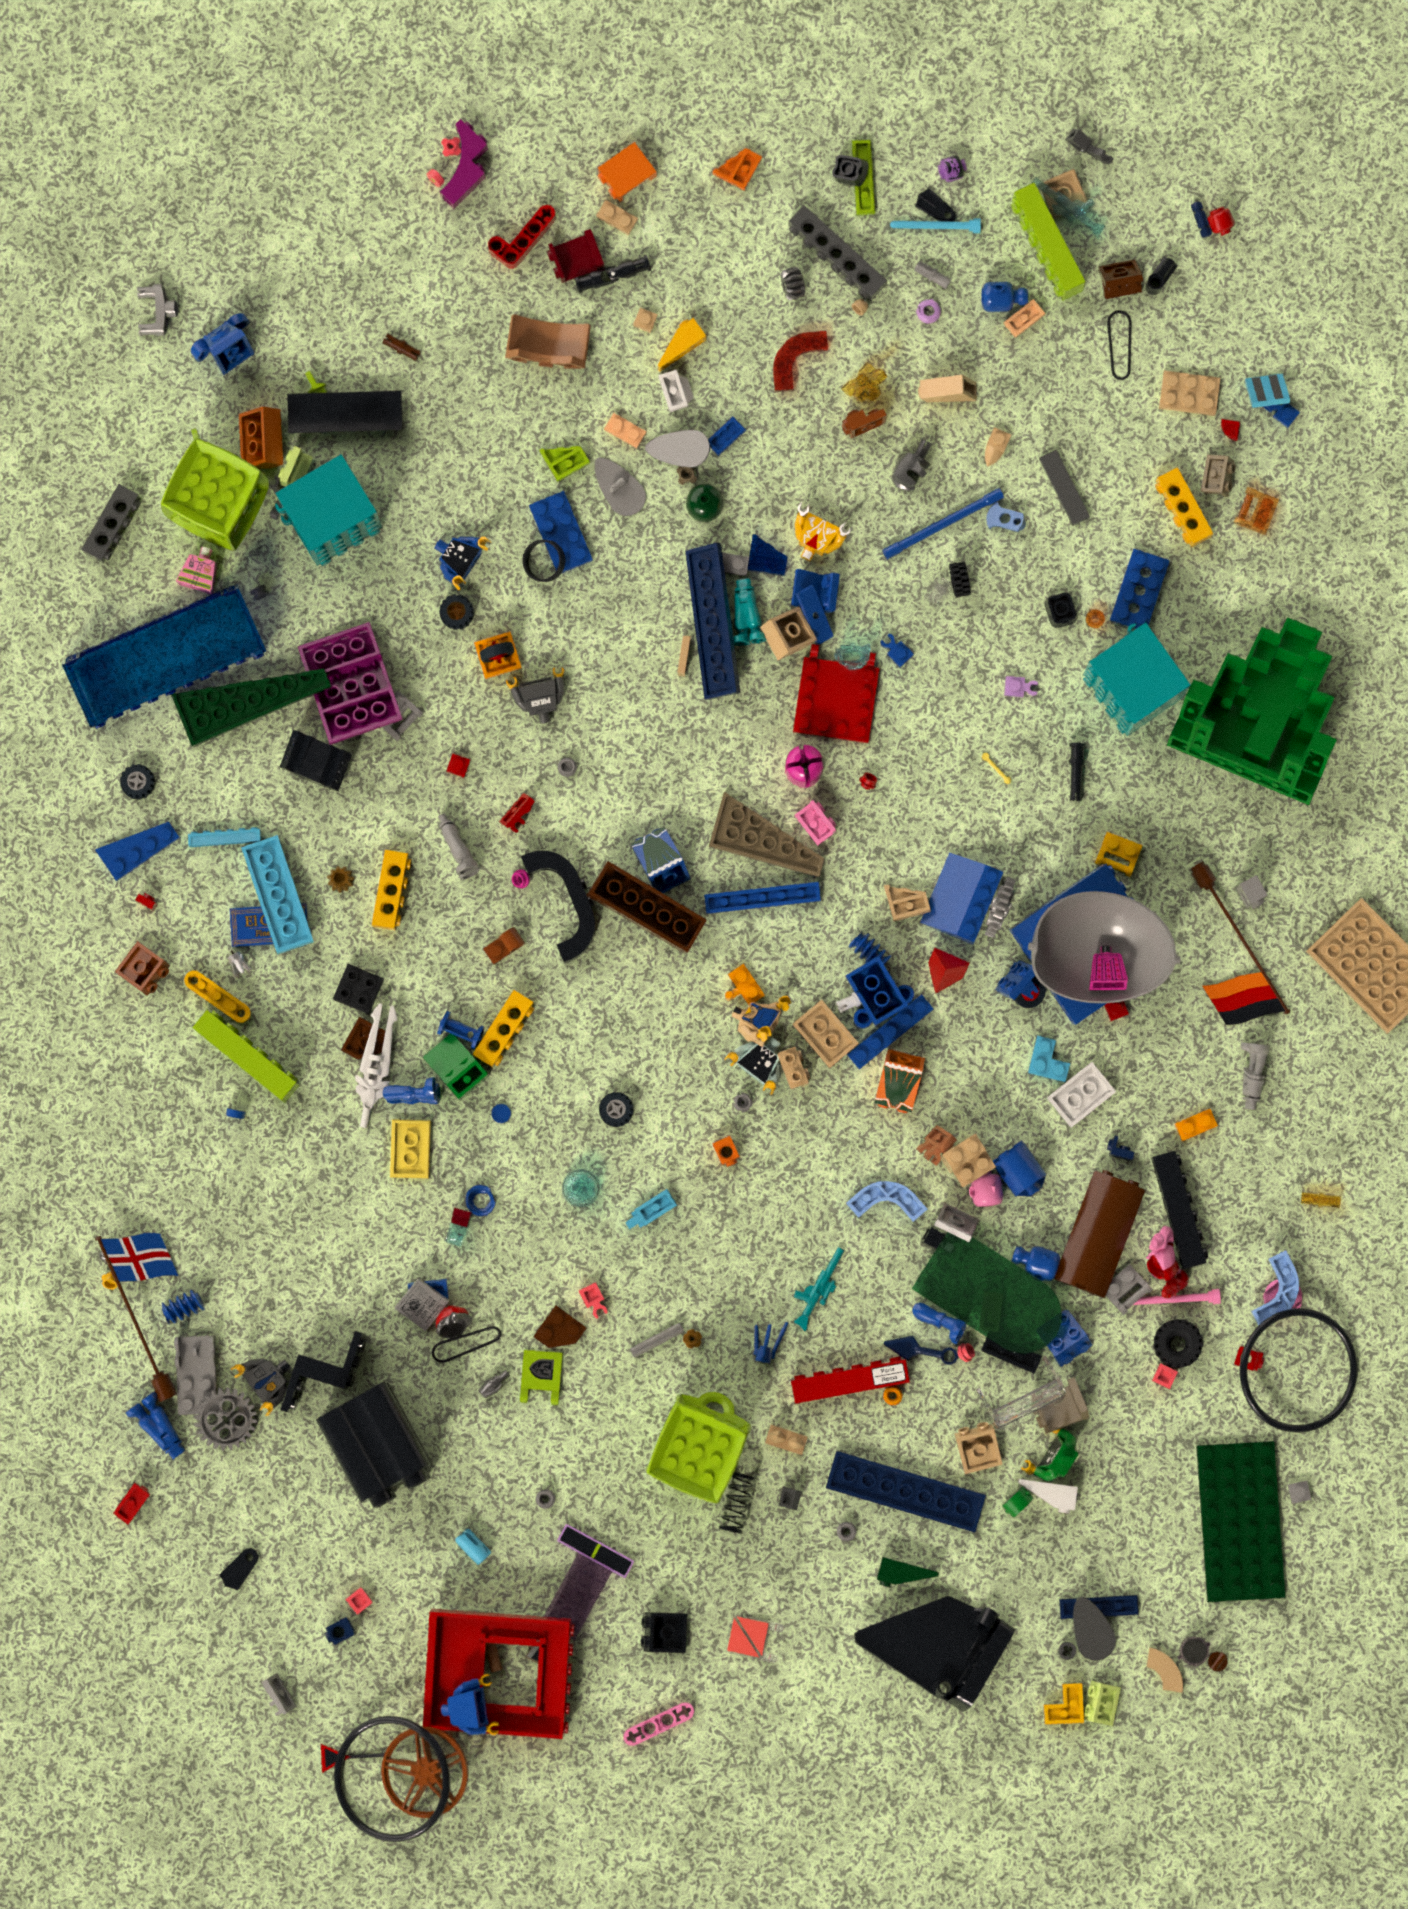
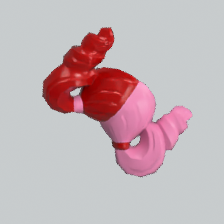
(1163, 1263)

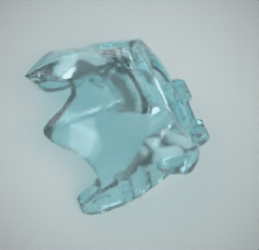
(864, 654)

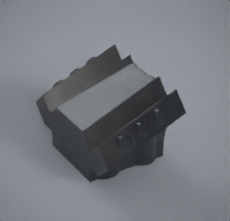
(315, 760)

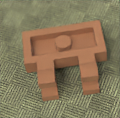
(936, 1142)

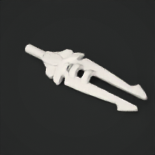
(371, 1087)

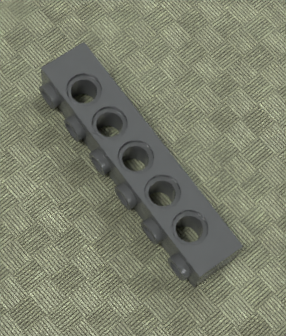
(804, 218)

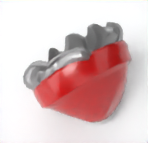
(452, 1321)

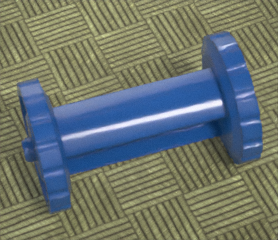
(460, 1030)

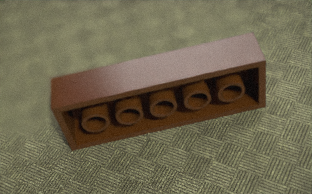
(646, 907)

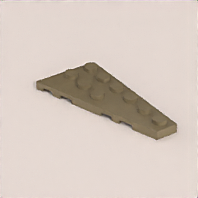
(752, 836)

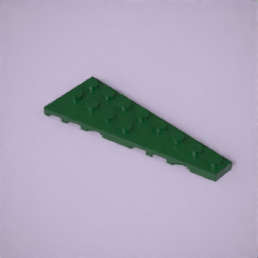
(224, 708)

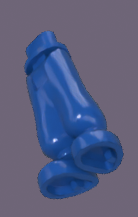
(157, 1425)

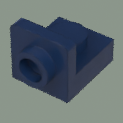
(1122, 1152)

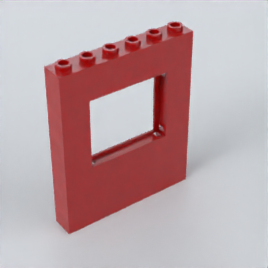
(458, 1655)

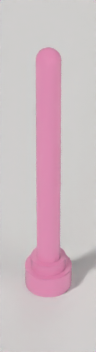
(1212, 1297)

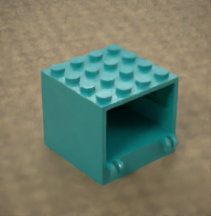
(328, 510)
(1135, 679)

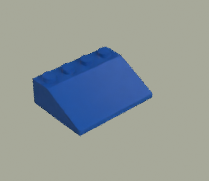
(962, 897)

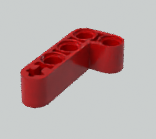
(524, 235)

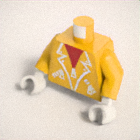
(817, 534)

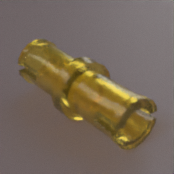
(1320, 1199)

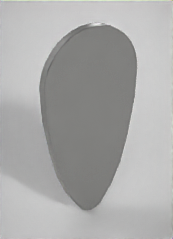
(680, 448)
(619, 487)

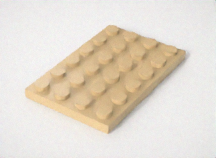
(1367, 963)

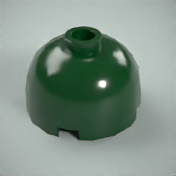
(704, 503)

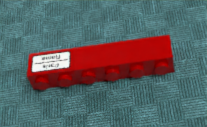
(850, 1381)

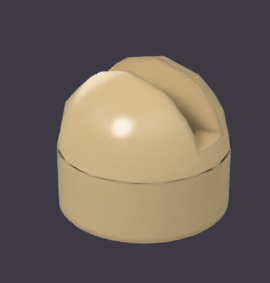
(860, 306)

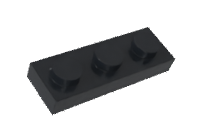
(1025, 1361)

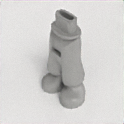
(467, 865)

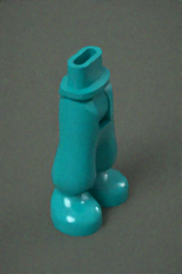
(746, 615)

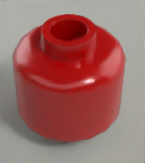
(1221, 221)

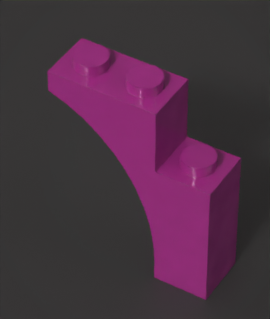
(468, 173)

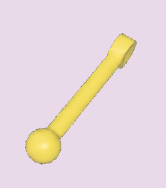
(985, 756)

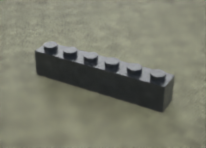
(1178, 1209)

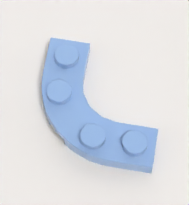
(889, 1192)
(1287, 1288)

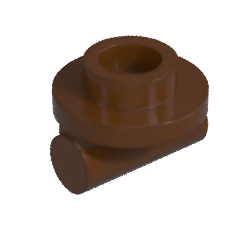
(1217, 1661)

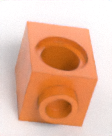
(726, 1142)

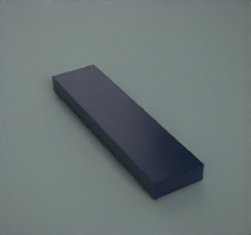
(1107, 1605)

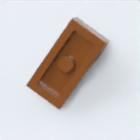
(504, 945)

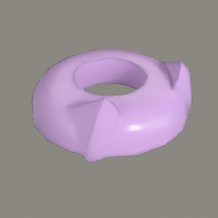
(928, 319)

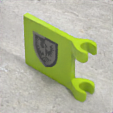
(541, 1372)

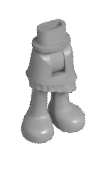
(1252, 1076)

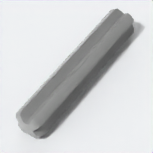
(657, 1340)

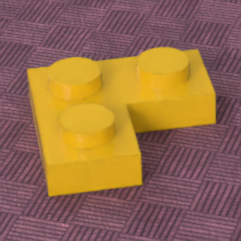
(1072, 1708)

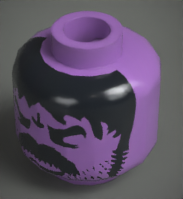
(952, 168)

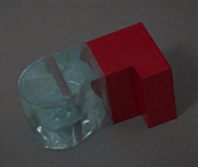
(458, 1227)

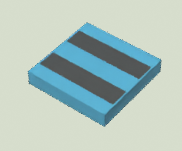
(1267, 390)

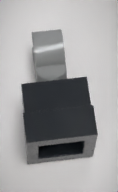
(932, 1237)

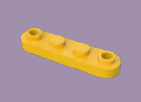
(217, 996)

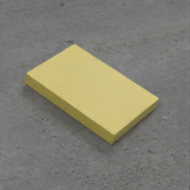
(410, 1149)

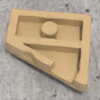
(906, 903)

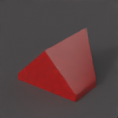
(946, 969)

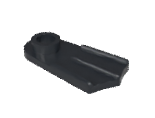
(934, 206)
(239, 1569)

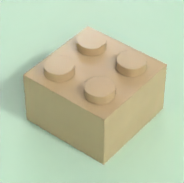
(788, 633)

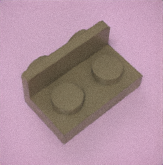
(1218, 475)

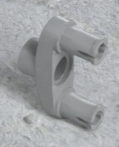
(164, 310)

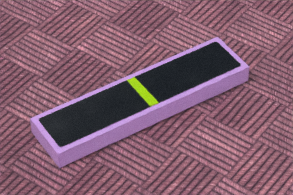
(595, 1551)

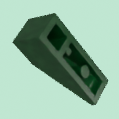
(897, 1572)

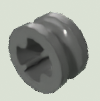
(259, 592)
(1073, 1651)

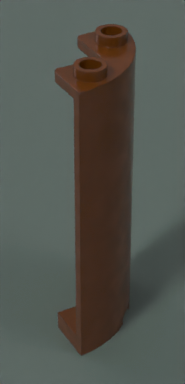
(1099, 1233)

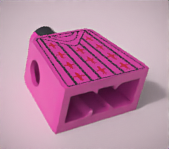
(1108, 971)

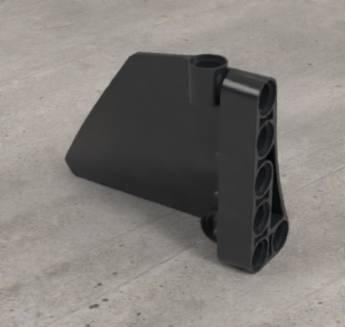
(941, 1645)

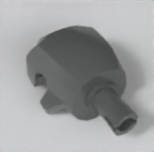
(911, 462)

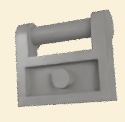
(403, 704)
(1122, 1284)

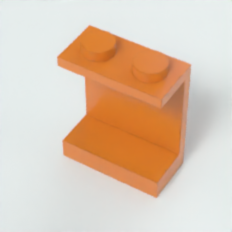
(626, 171)

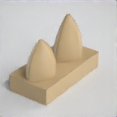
(786, 1439)

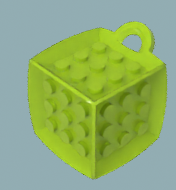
(214, 494)
(699, 1446)

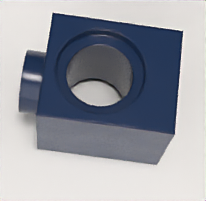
(348, 1631)

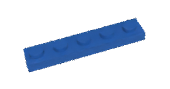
(890, 1032)

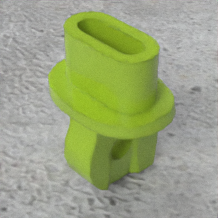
(316, 387)

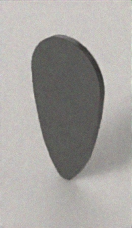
(1092, 1630)

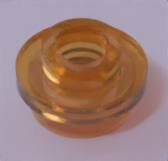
(1099, 614)

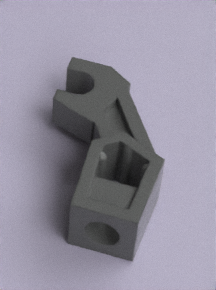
(1084, 144)

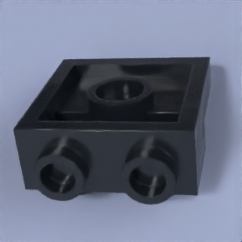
(664, 1632)

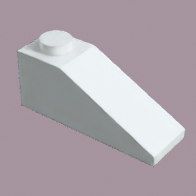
(1054, 1494)

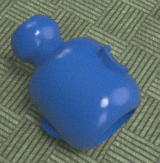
(1001, 296)
(1038, 1262)

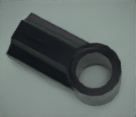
(1160, 275)

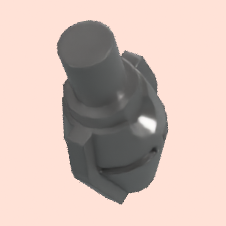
(493, 1384)

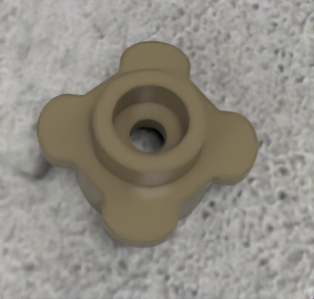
(682, 478)

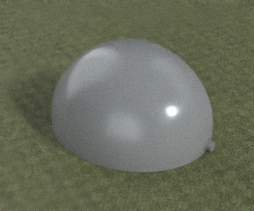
(1084, 922)

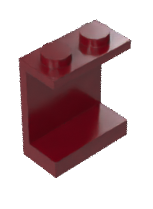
(575, 257)

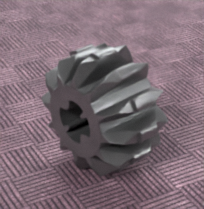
(792, 283)

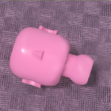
(987, 1190)

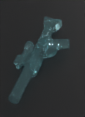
(1066, 206)

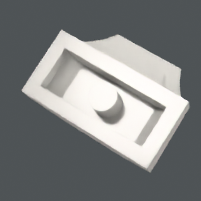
(675, 390)

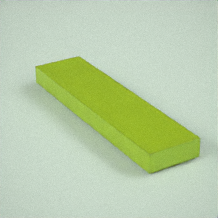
(865, 193)

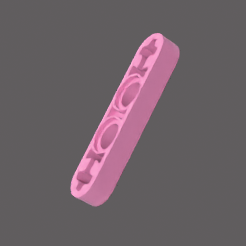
(657, 1721)

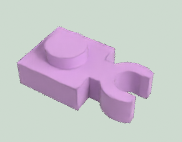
(1016, 686)

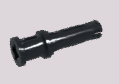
(1077, 761)

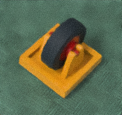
(497, 655)

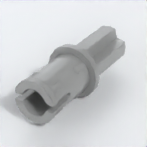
(932, 274)

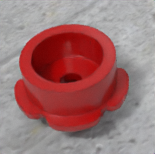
(868, 781)

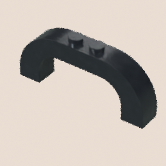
(547, 860)

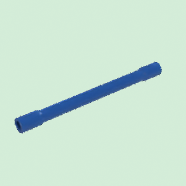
(986, 500)

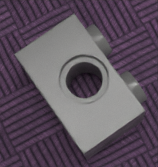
(1252, 892)

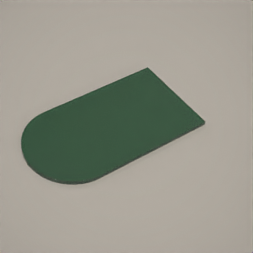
(991, 1294)

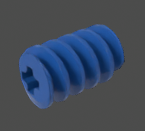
(868, 949)
(182, 1306)

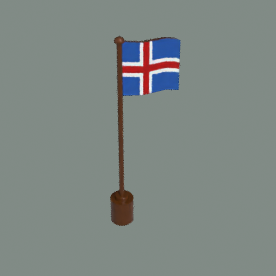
(141, 1259)

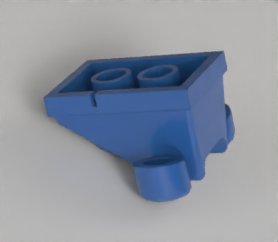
(226, 343)
(877, 993)

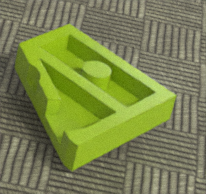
(564, 460)

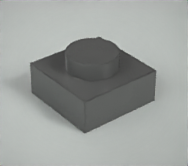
(790, 1498)

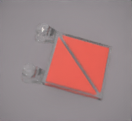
(750, 1636)

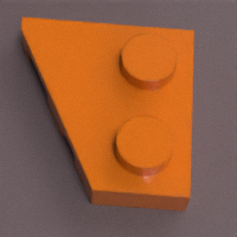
(739, 169)

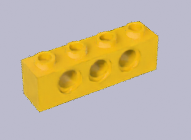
(1174, 479)
(391, 860)
(515, 1001)

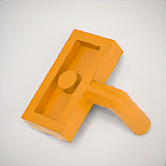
(745, 986)

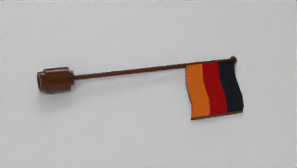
(1245, 995)

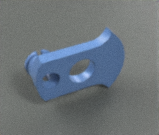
(994, 516)

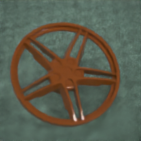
(425, 1772)

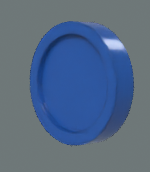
(501, 1113)

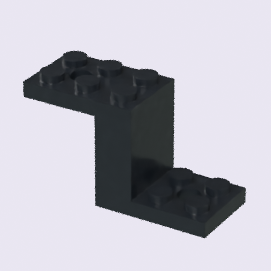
(323, 1372)

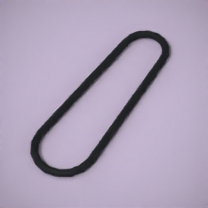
(1110, 345)
(462, 1336)

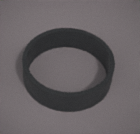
(525, 560)

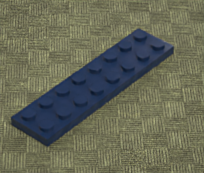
(712, 621)
(905, 1491)

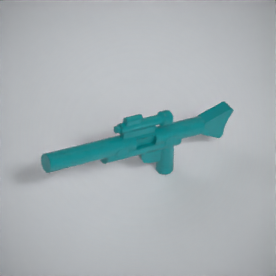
(821, 1288)

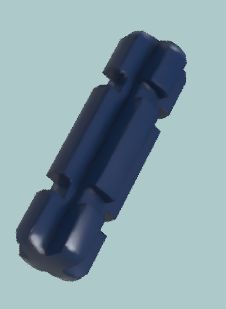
(1201, 219)

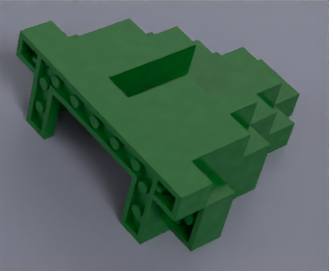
(1264, 714)

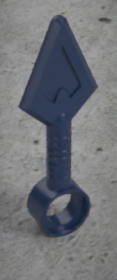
(908, 1348)

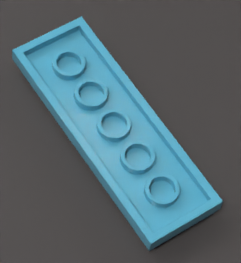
(277, 894)

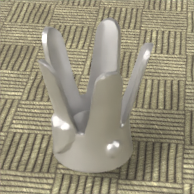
(238, 963)

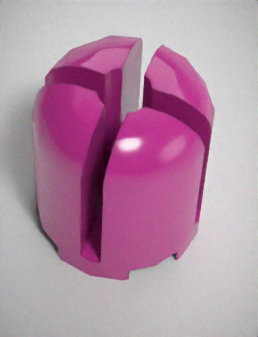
(795, 772)

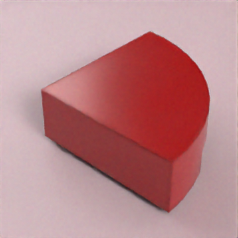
(1230, 428)

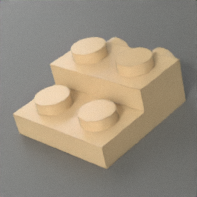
(978, 1448)

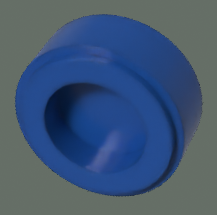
(235, 1113)

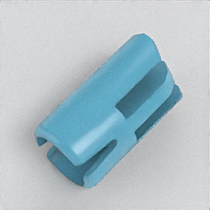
(473, 1546)

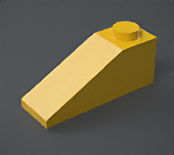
(685, 339)

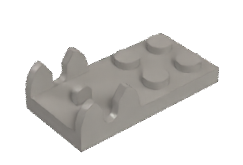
(195, 1371)

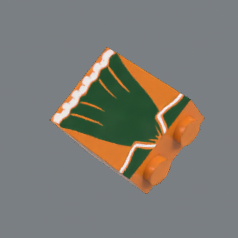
(899, 1081)

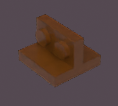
(1121, 279)

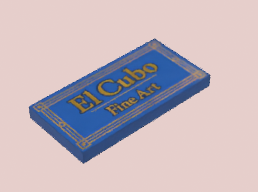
(250, 927)

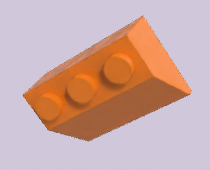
(261, 437)

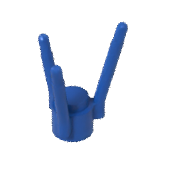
(764, 1353)

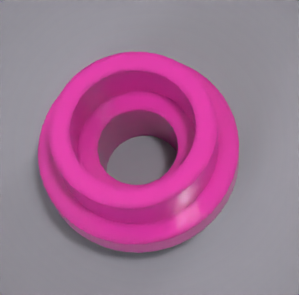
(520, 879)

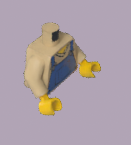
(760, 1019)

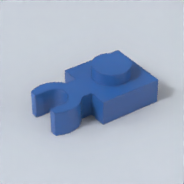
(898, 652)

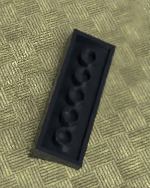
(345, 411)

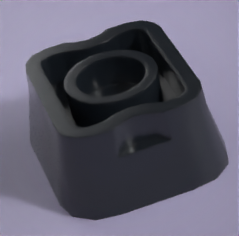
(850, 170)
(1060, 610)

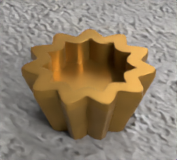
(340, 879)

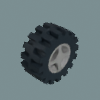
(133, 777)
(621, 1109)

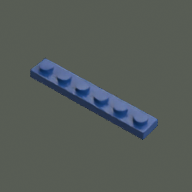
(762, 897)

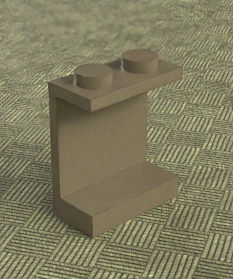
(1066, 1413)

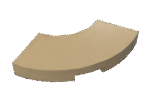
(1166, 1669)

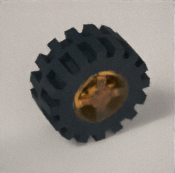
(455, 605)

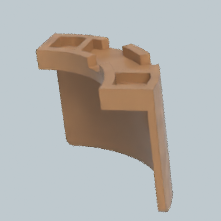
(547, 342)

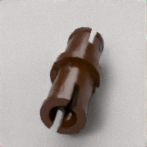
(401, 347)

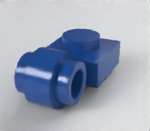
(1284, 414)

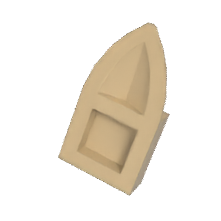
(996, 446)

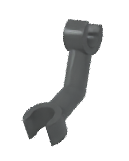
(274, 514)

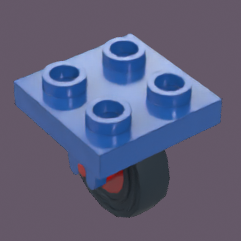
(1022, 986)

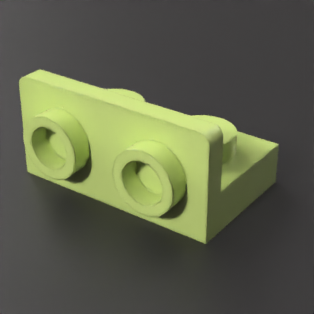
(1101, 1703)

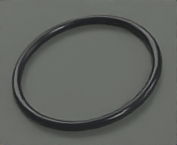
(1244, 1365)
(339, 1787)

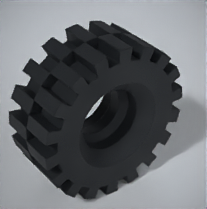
(1188, 1332)

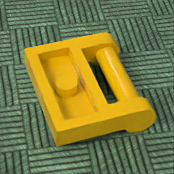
(1121, 848)

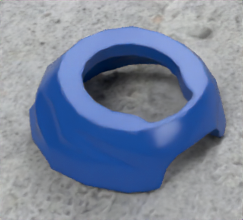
(477, 1189)

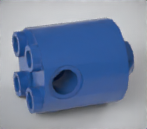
(1020, 1170)

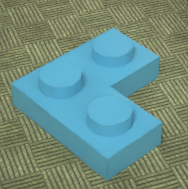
(1042, 1061)

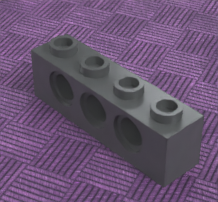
(120, 496)

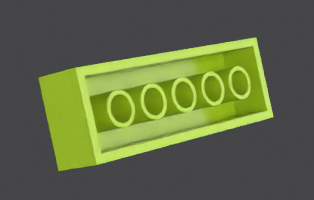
(1048, 242)
(245, 1056)

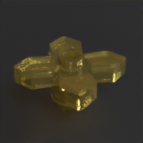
(866, 383)

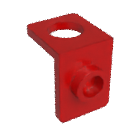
(1256, 1361)

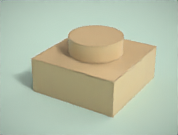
(645, 320)

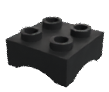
(358, 989)

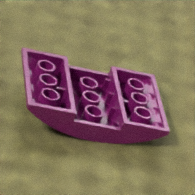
(360, 688)

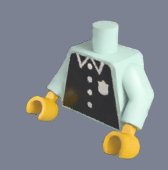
(759, 1062)

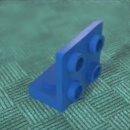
(825, 586)

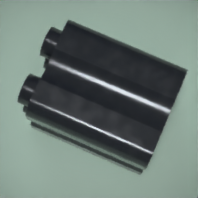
(376, 1445)

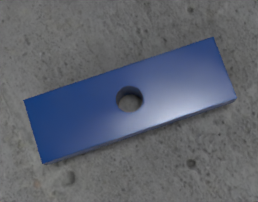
(818, 623)

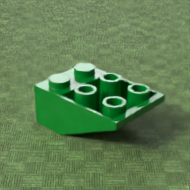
(455, 1066)

